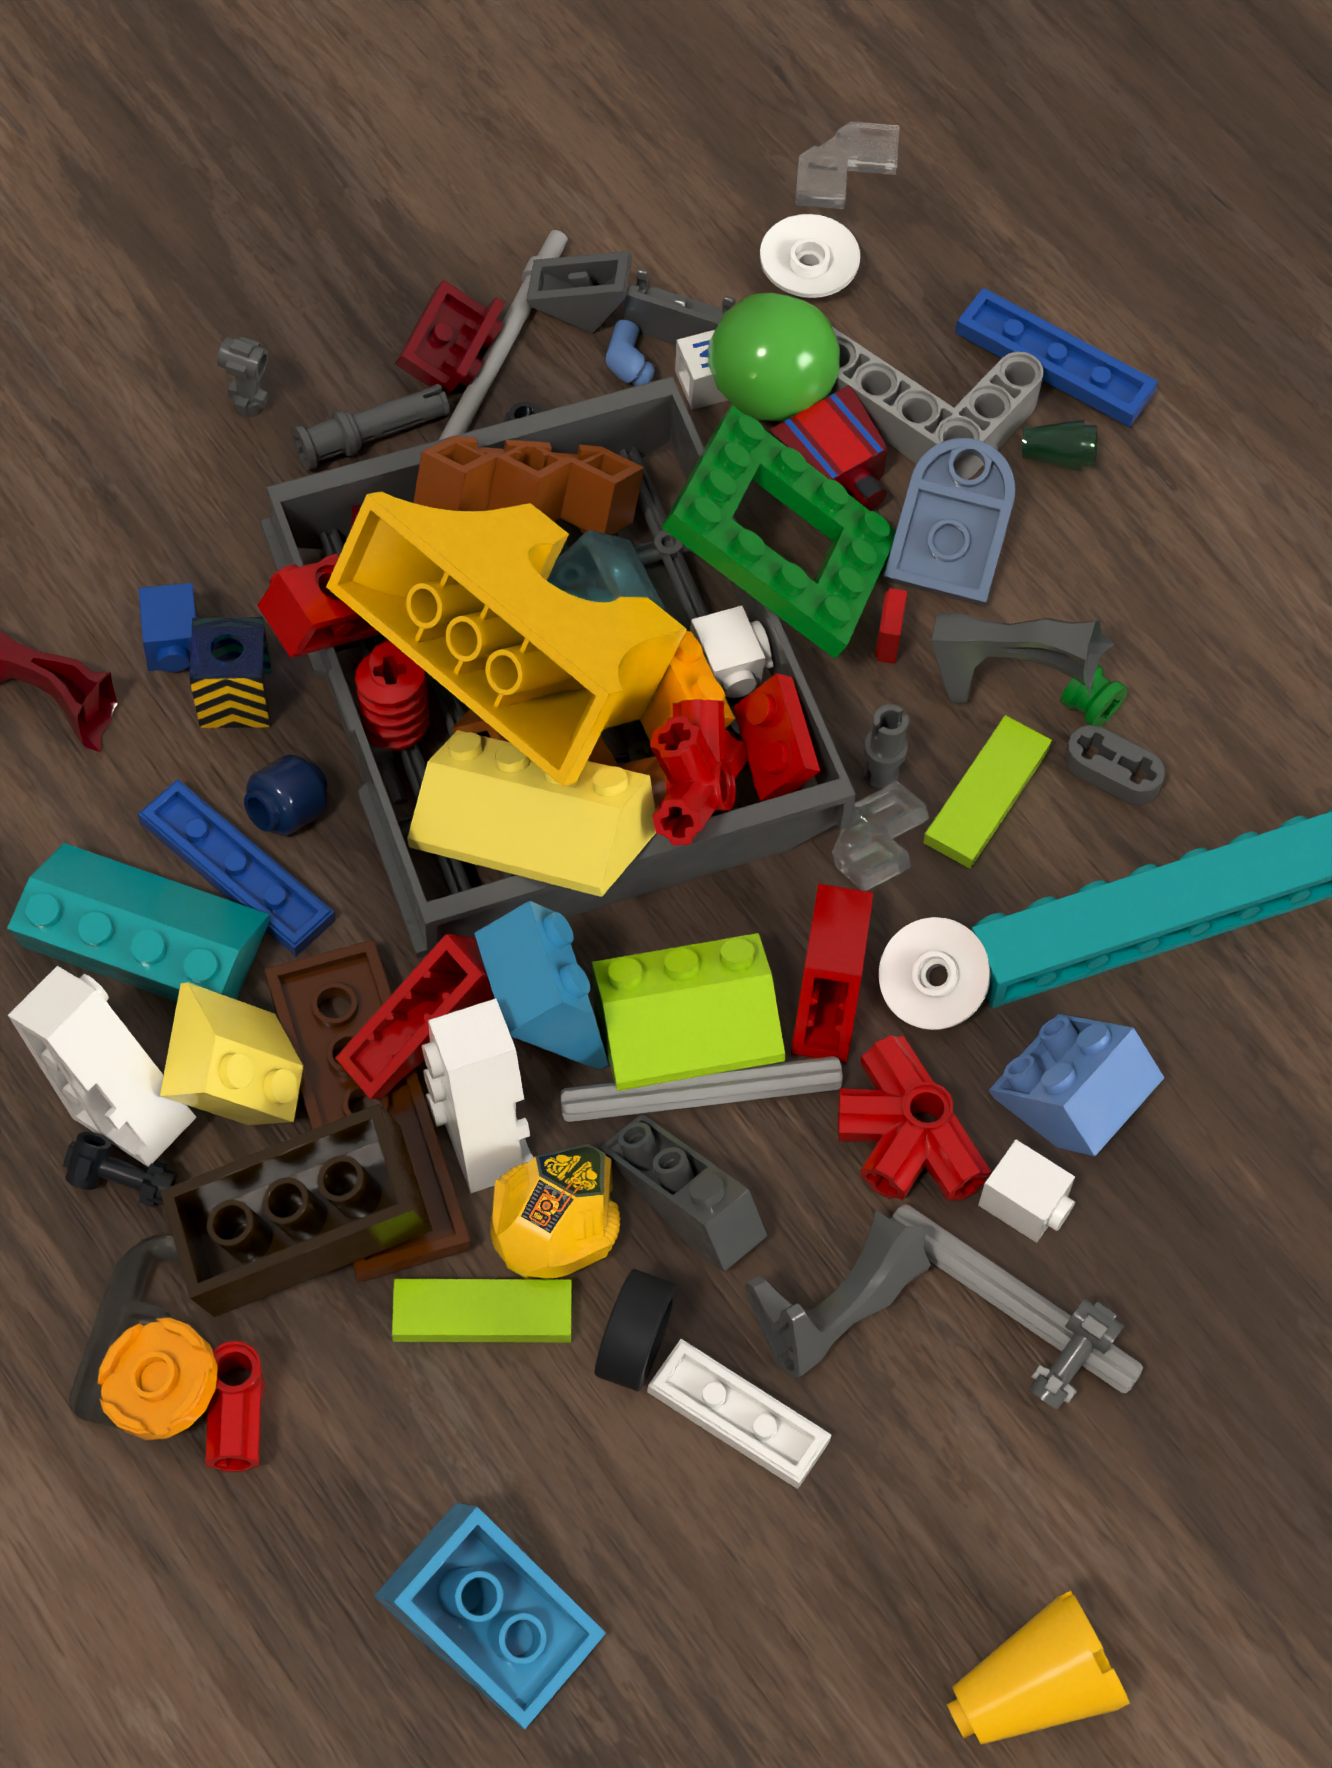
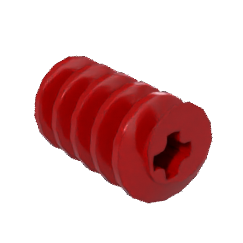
(392, 698)

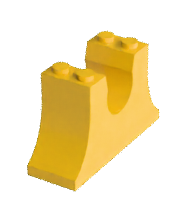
(480, 617)

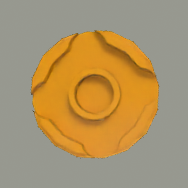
(157, 1379)

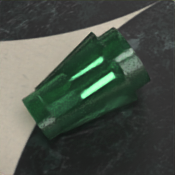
(1062, 444)

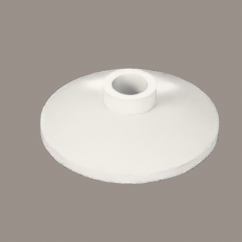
(809, 241)
(907, 970)

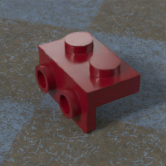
(449, 338)

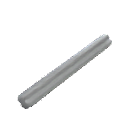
(720, 1088)
(1015, 1298)

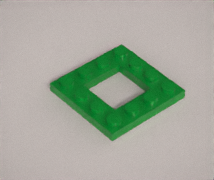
(702, 521)

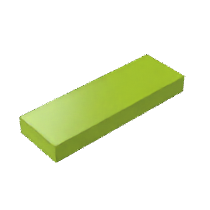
(987, 791)
(482, 1310)

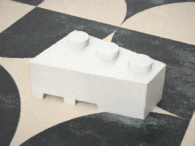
(475, 1091)

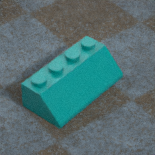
(136, 925)

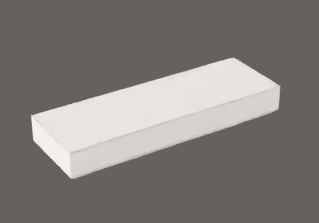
(739, 1413)

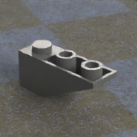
(688, 1191)

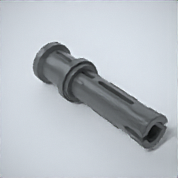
(349, 431)

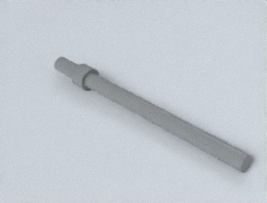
(500, 347)

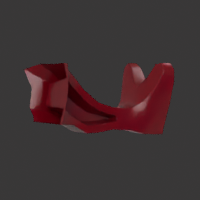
(81, 693)

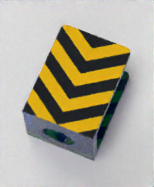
(229, 672)

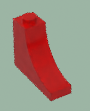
(393, 1038)

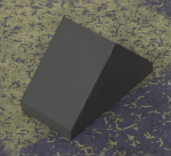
(580, 287)

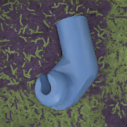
(624, 358)

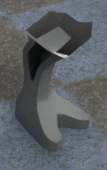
(966, 641)
(803, 1336)

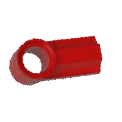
(235, 1411)

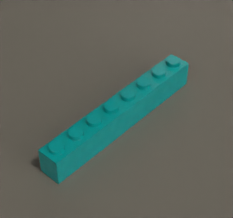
(1157, 909)

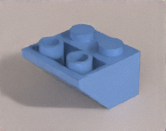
(1078, 1082)

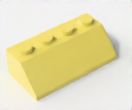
(506, 814)

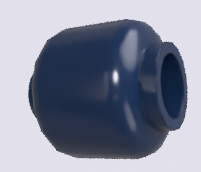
(286, 795)

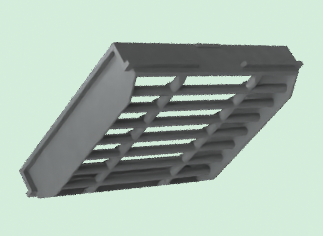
(631, 423)

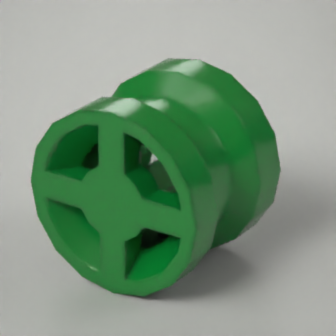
(1100, 704)

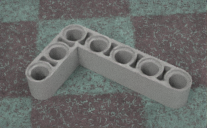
(896, 403)

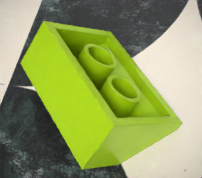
(687, 1011)

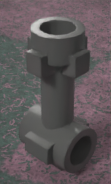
(247, 363)
(1092, 1328)

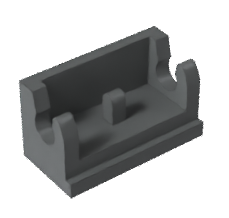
(667, 314)

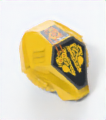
(555, 1213)

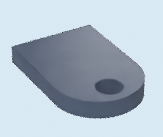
(953, 525)

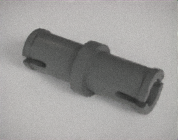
(886, 746)

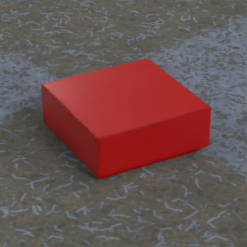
(891, 625)

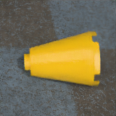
(1039, 1678)

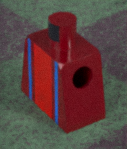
(840, 444)

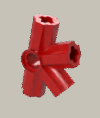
(698, 767)
(901, 1139)

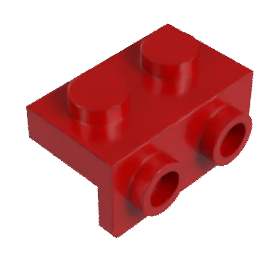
(776, 738)

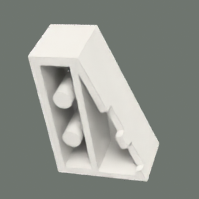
(98, 1065)

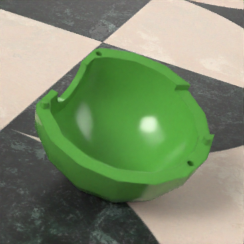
(774, 356)

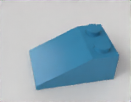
(541, 983)
(490, 1613)

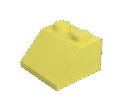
(230, 1059)

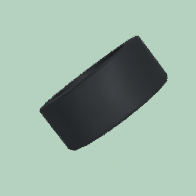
(635, 1330)

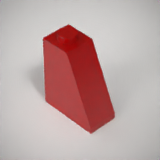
(832, 972)

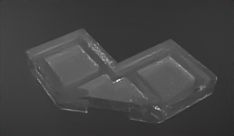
(854, 148)
(868, 849)

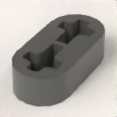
(1114, 764)

